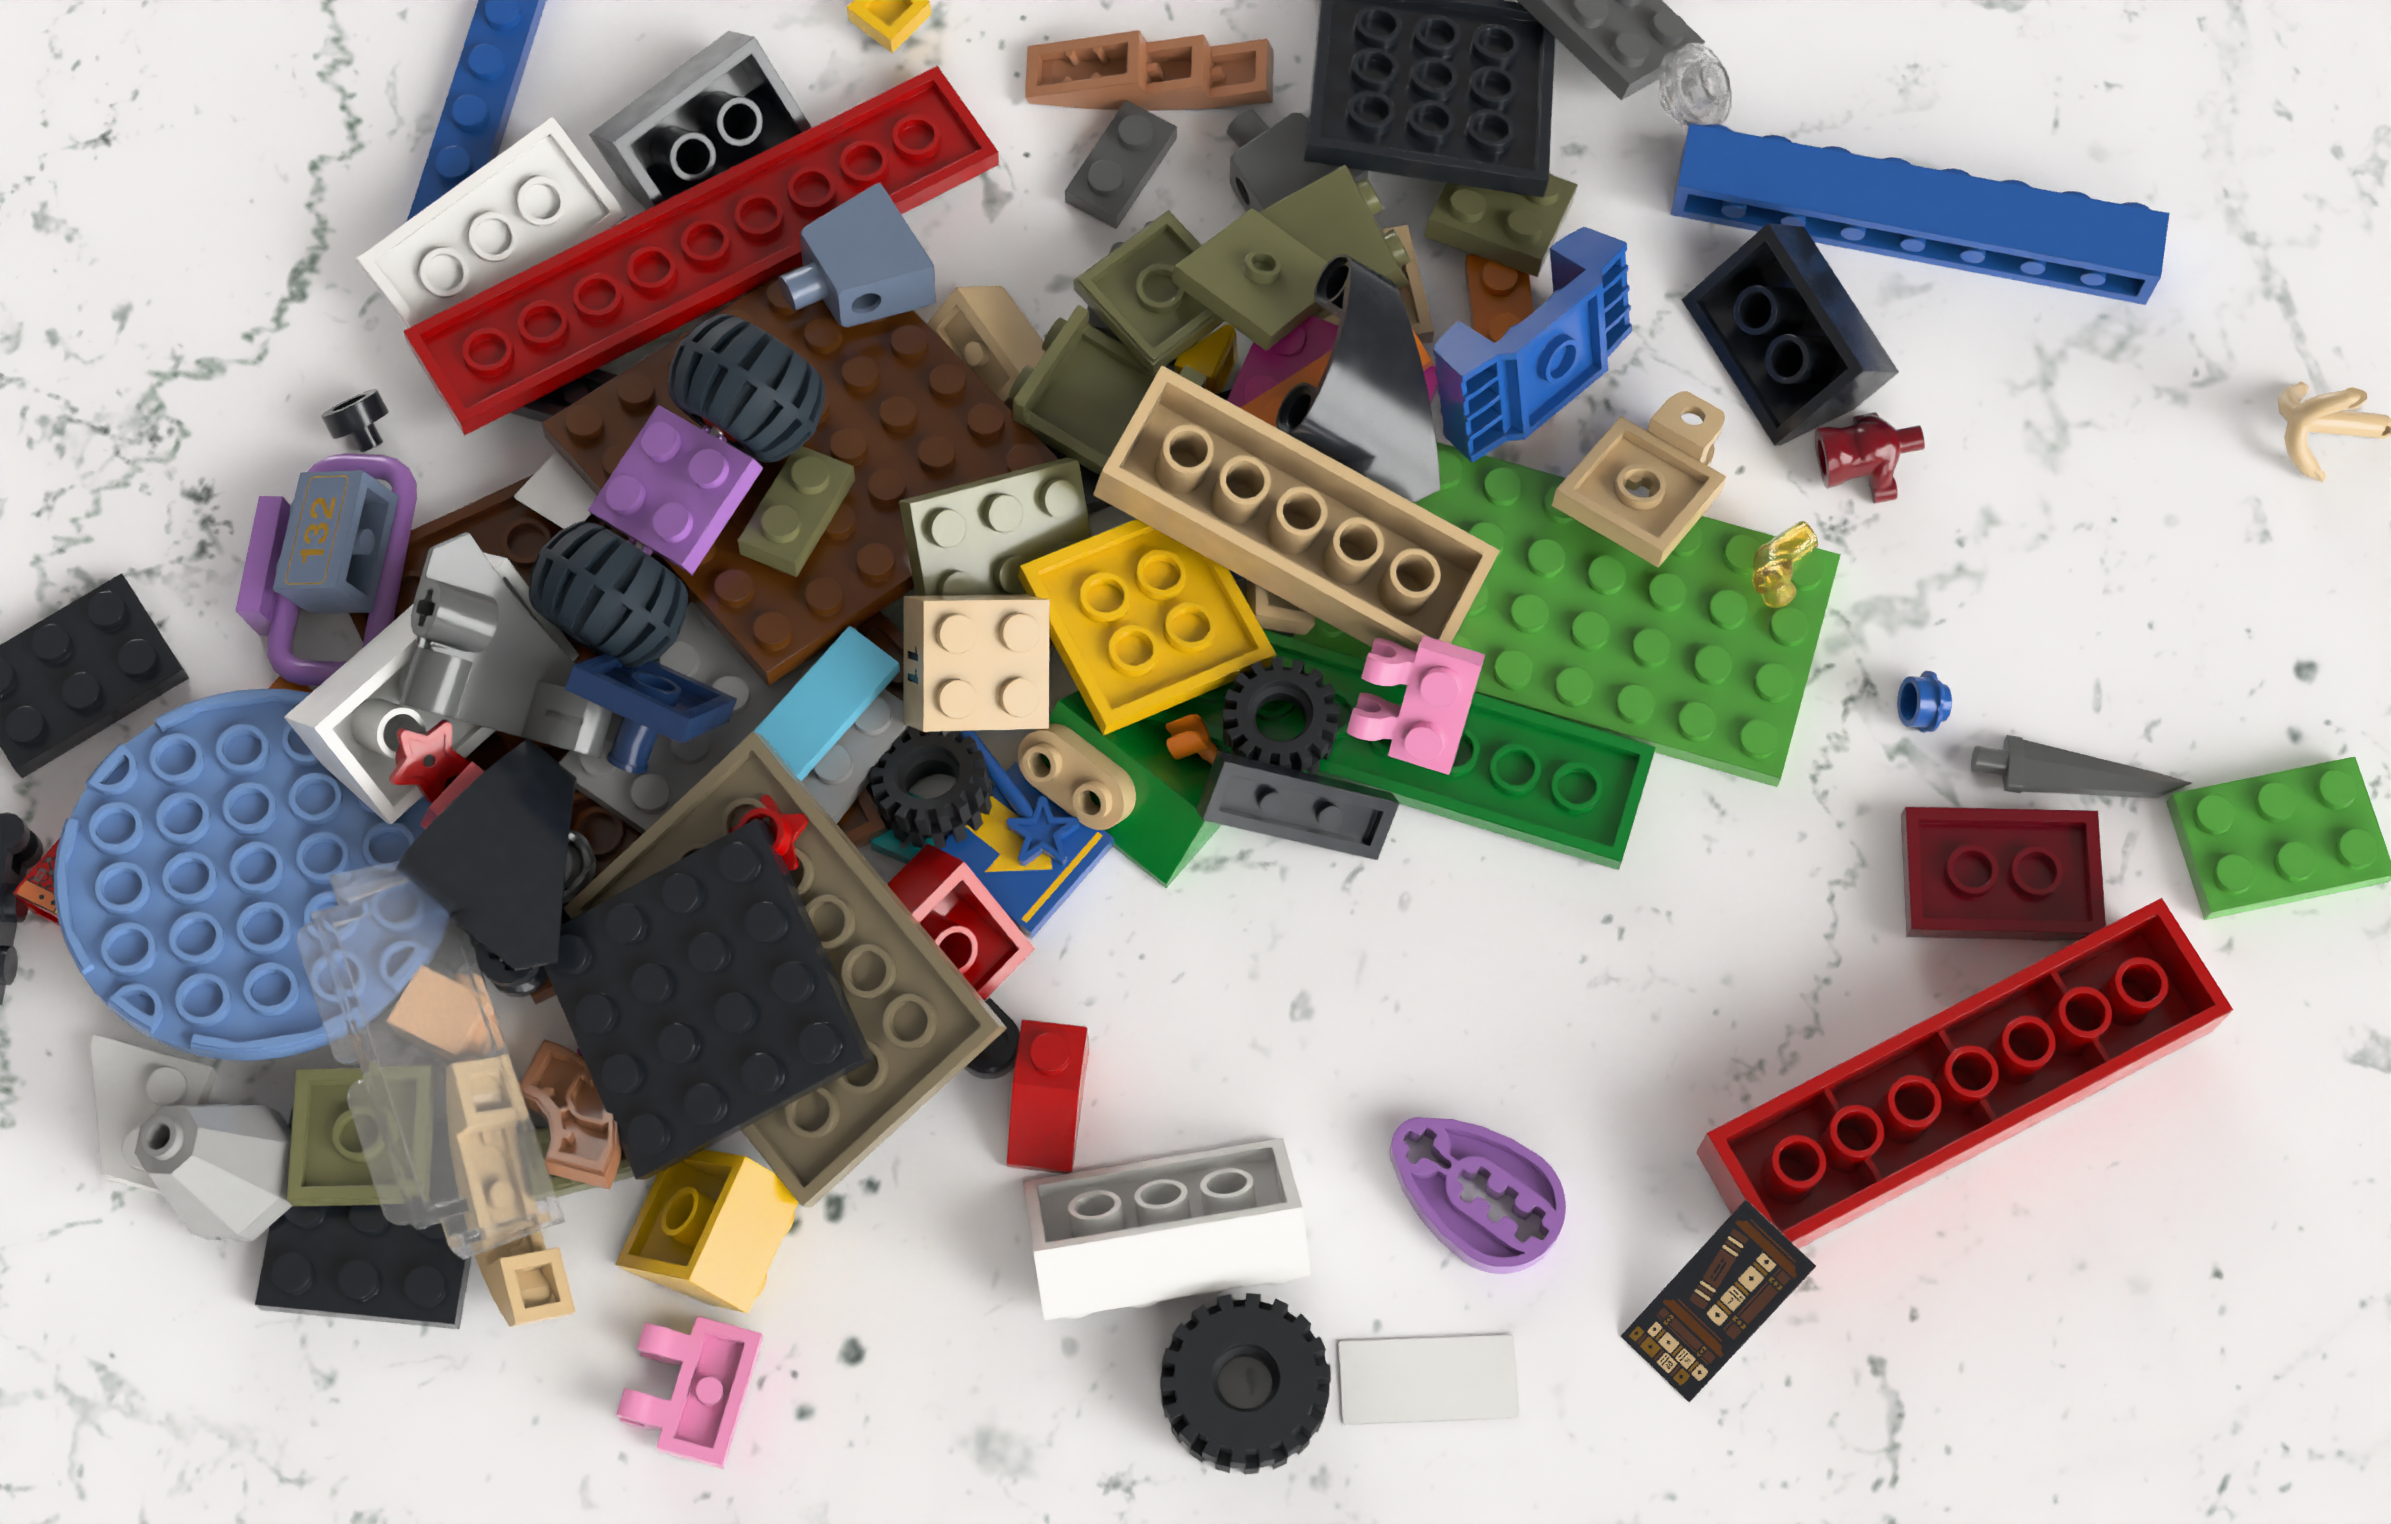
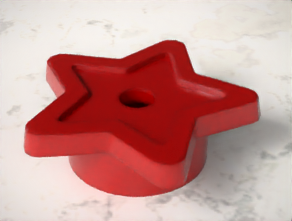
(410, 759)
(785, 828)

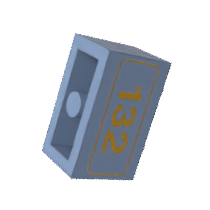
(335, 542)

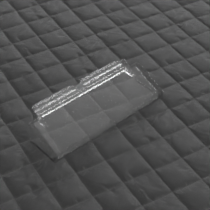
(438, 1084)

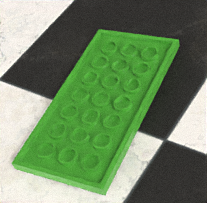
(1623, 645)

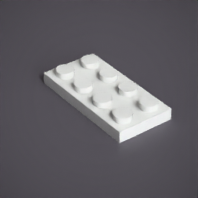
(492, 226)

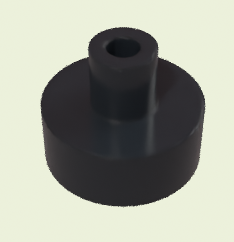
(357, 418)

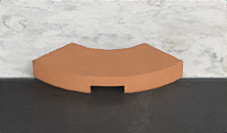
(581, 1131)

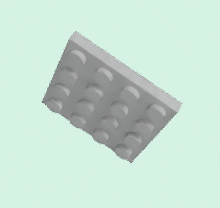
(678, 766)

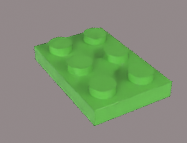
(2280, 838)

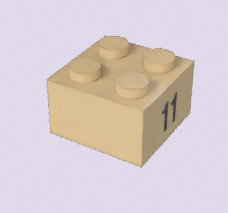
(976, 662)

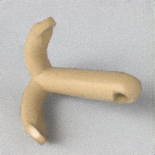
(2325, 415)

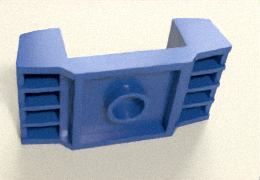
(1545, 361)

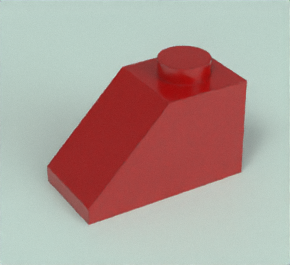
(1047, 1096)

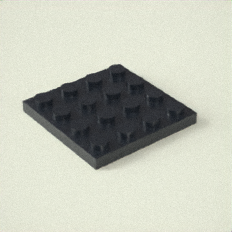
(1434, 92)
(704, 1000)

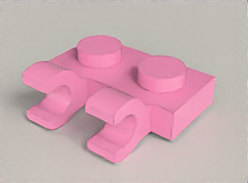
(1435, 704)
(707, 1393)

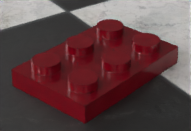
(2002, 873)

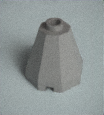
(219, 1166)

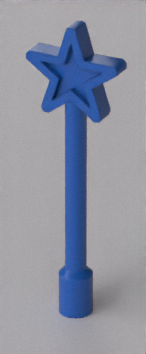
(1036, 827)

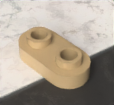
(1074, 773)

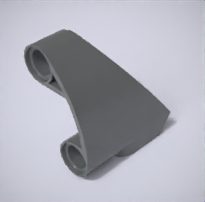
(490, 659)

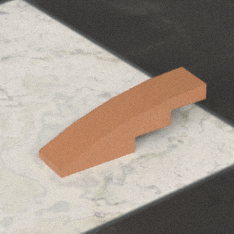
(1152, 75)

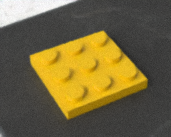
(1144, 622)

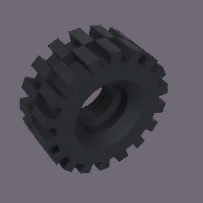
(1239, 1435)

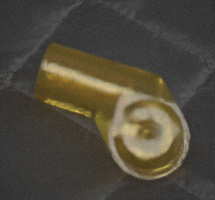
(1775, 564)

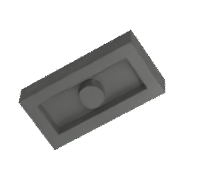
(1121, 164)

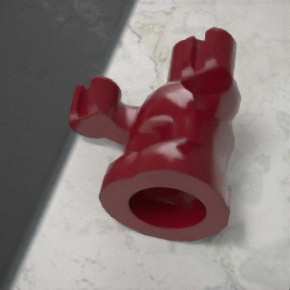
(1865, 449)

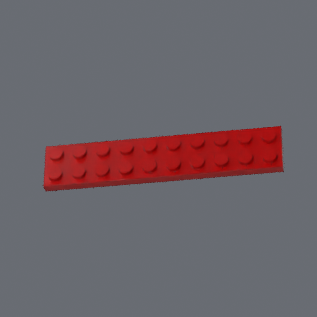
(692, 251)

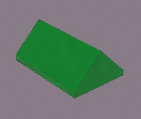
(1164, 824)

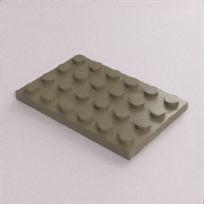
(900, 984)

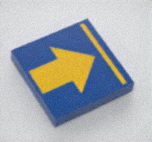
(1031, 891)

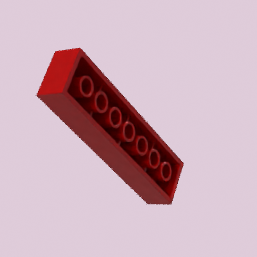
(1967, 1077)

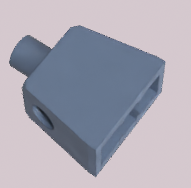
(861, 262)

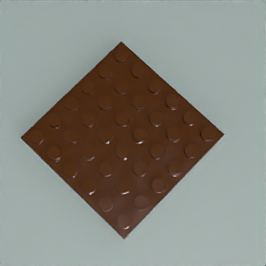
(892, 409)

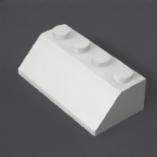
(357, 710)
(1166, 1229)

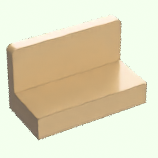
(988, 335)

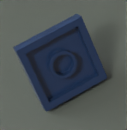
(651, 703)

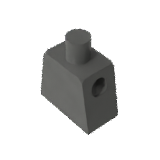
(1272, 160)

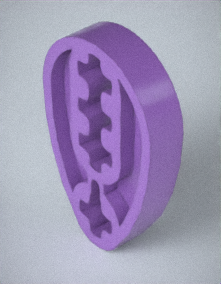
(1463, 1225)

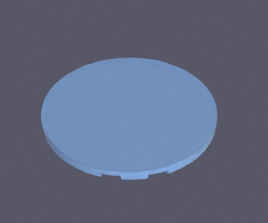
(203, 867)

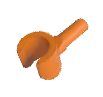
(1190, 737)

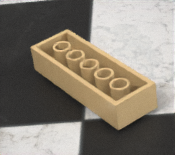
(1292, 518)

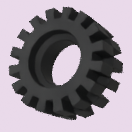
(1281, 684)
(937, 815)

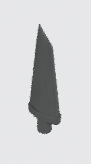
(2049, 769)

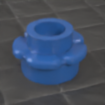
(1924, 702)

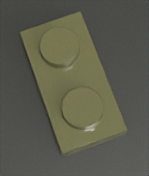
(796, 510)

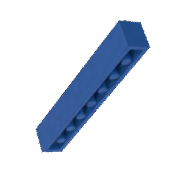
(1922, 213)

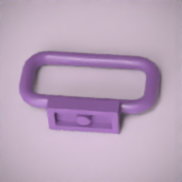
(275, 615)

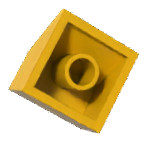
(711, 1229)

